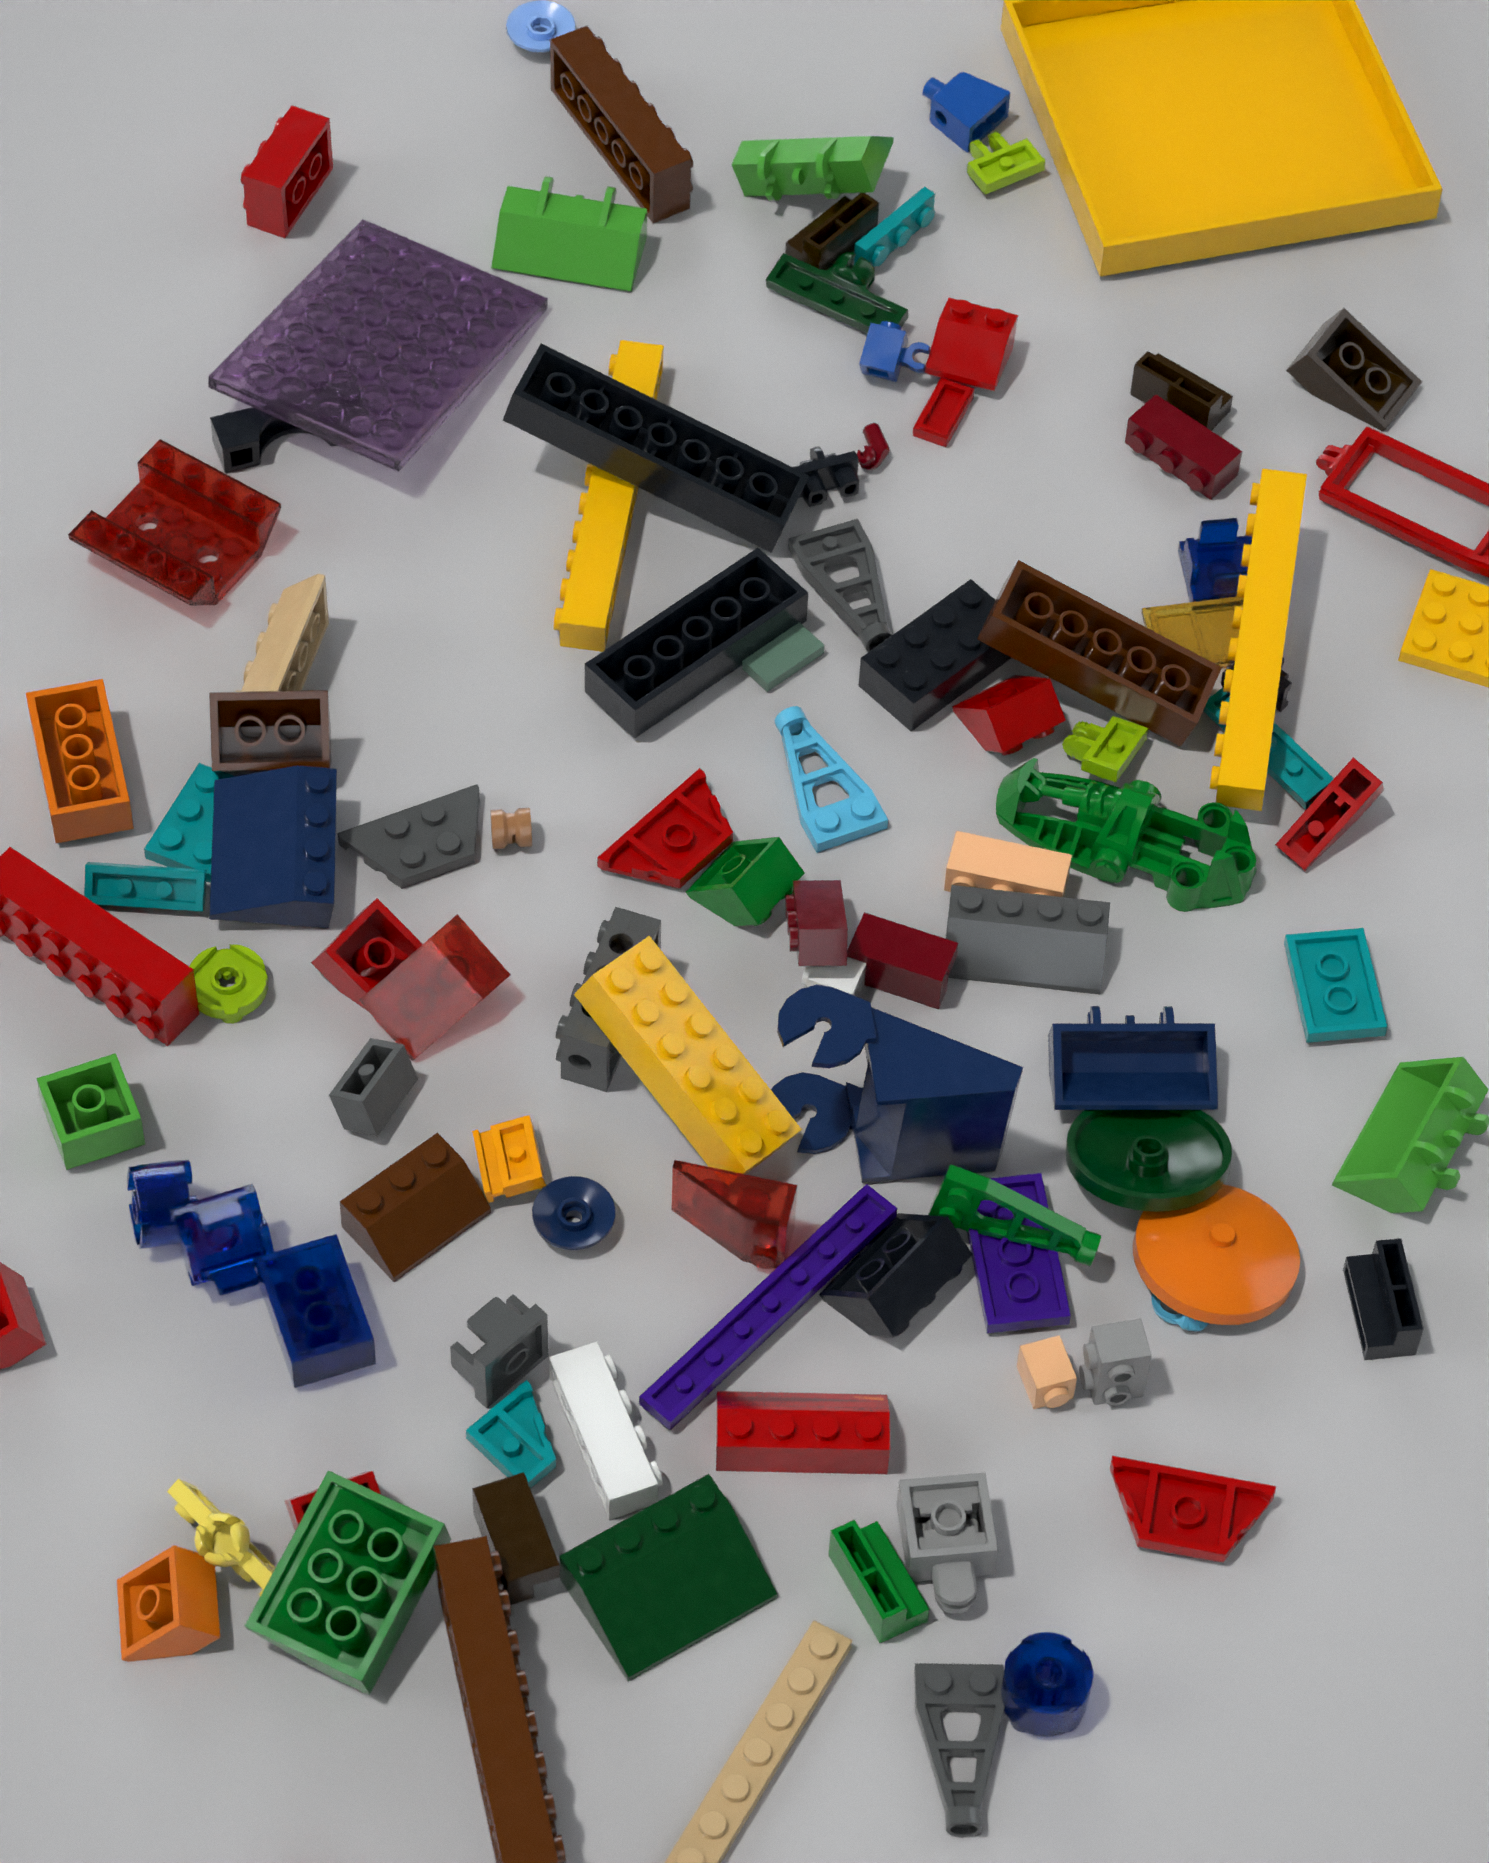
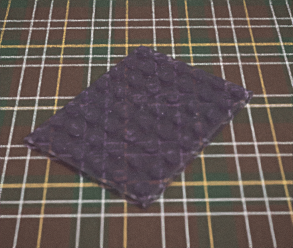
(378, 344)

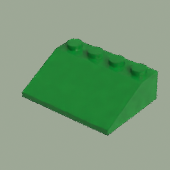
(348, 1581)

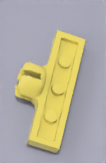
(220, 1535)

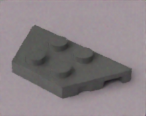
(420, 839)

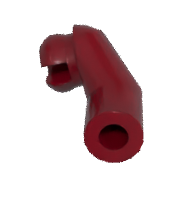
(876, 449)

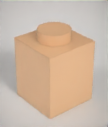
(1046, 1372)

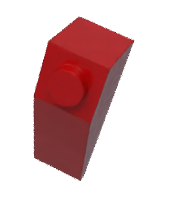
(1331, 814)

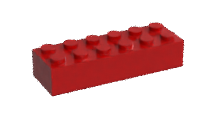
(95, 950)

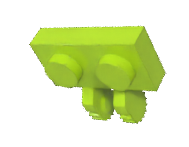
(1005, 163)
(1105, 749)

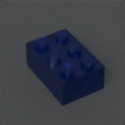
(315, 1310)

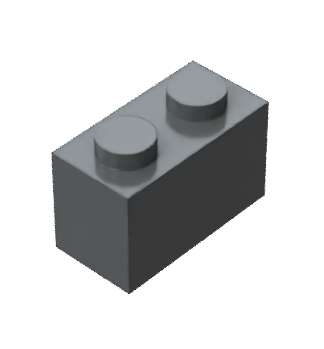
(373, 1087)

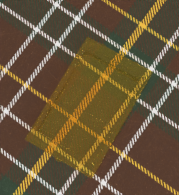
(1197, 626)

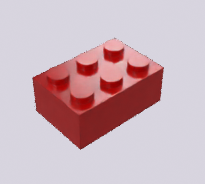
(287, 171)

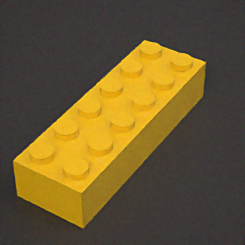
(686, 1060)

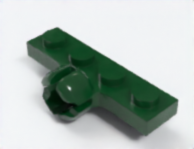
(837, 292)

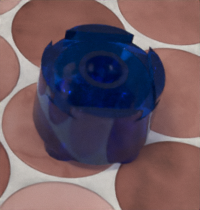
(158, 1189)
(1051, 1707)

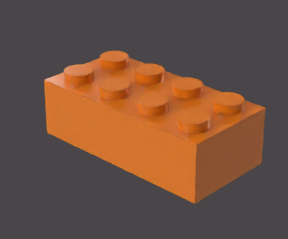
(79, 761)

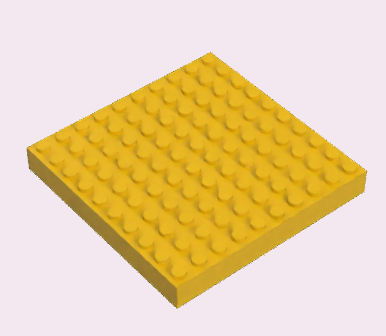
(1217, 124)

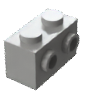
(1116, 1362)

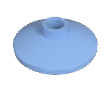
(538, 22)

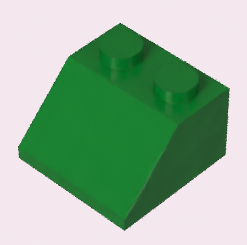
(747, 881)

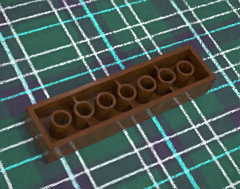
(496, 1704)

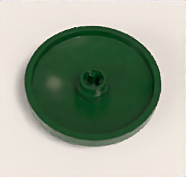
(1149, 1157)

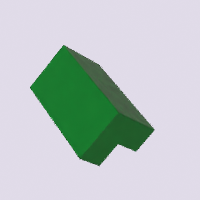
(877, 1579)

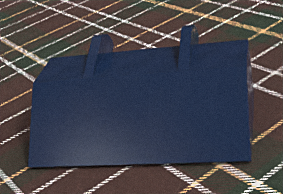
(1133, 1064)

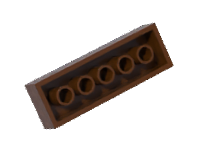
(621, 124)
(1099, 653)

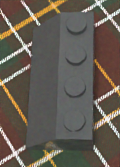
(1028, 939)

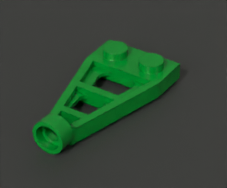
(963, 1192)

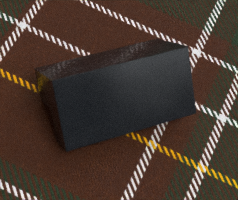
(1384, 1301)

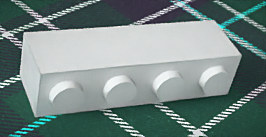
(604, 1430)

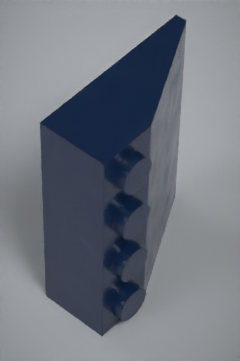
(274, 847)

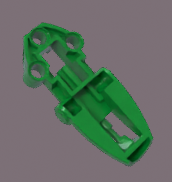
(1130, 829)

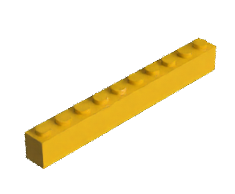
(605, 522)
(1260, 641)

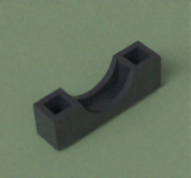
(245, 434)

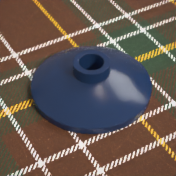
(573, 1198)

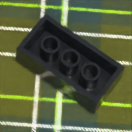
(932, 658)

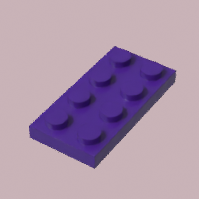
(1017, 1281)

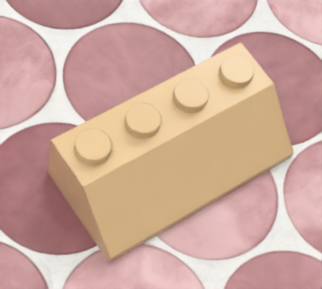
(291, 638)

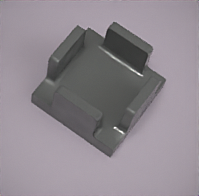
(512, 1348)

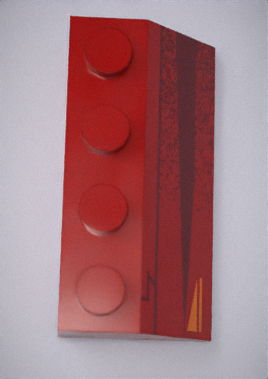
(802, 1432)

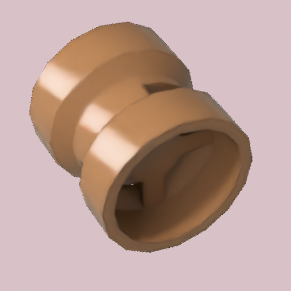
(511, 828)

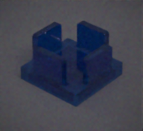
(1213, 560)
(223, 1238)

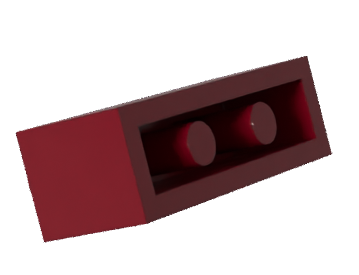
(1183, 447)
(817, 923)

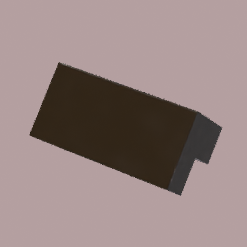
(834, 231)
(1180, 388)
(515, 1528)

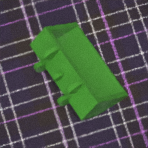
(810, 165)
(570, 237)
(1415, 1135)

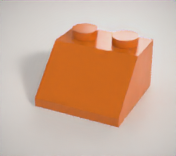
(168, 1606)

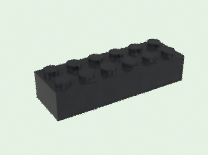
(695, 642)

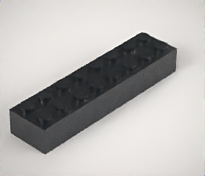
(655, 447)

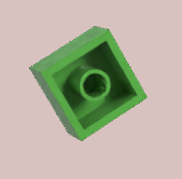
(91, 1111)

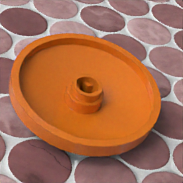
(1218, 1259)

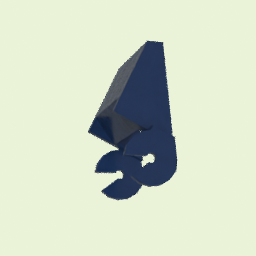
(921, 1095)

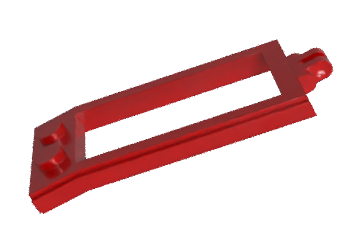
(1345, 464)

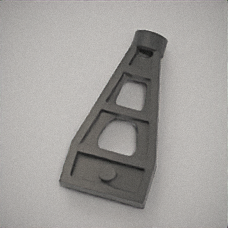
(833, 547)
(959, 1689)

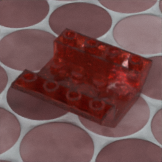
(195, 516)

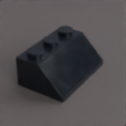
(898, 1273)

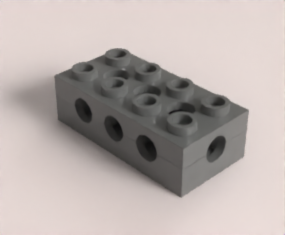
(584, 1049)

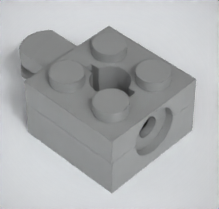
(948, 1535)

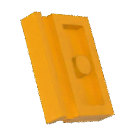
(509, 1158)

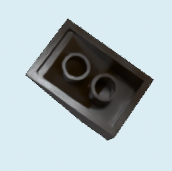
(1354, 371)

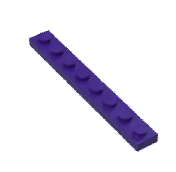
(767, 1307)

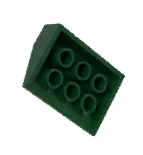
(666, 1577)

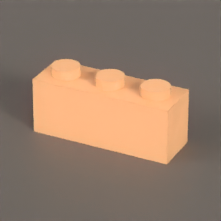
(1006, 866)

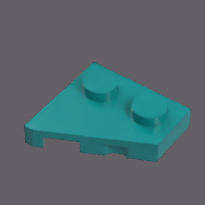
(515, 1436)

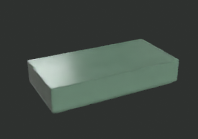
(783, 657)

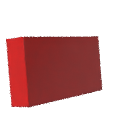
(943, 412)

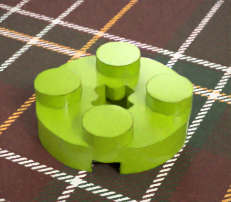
(234, 1001)

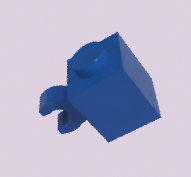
(888, 351)

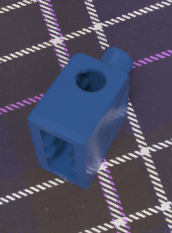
(966, 107)

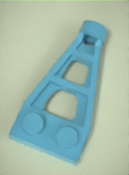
(839, 821)

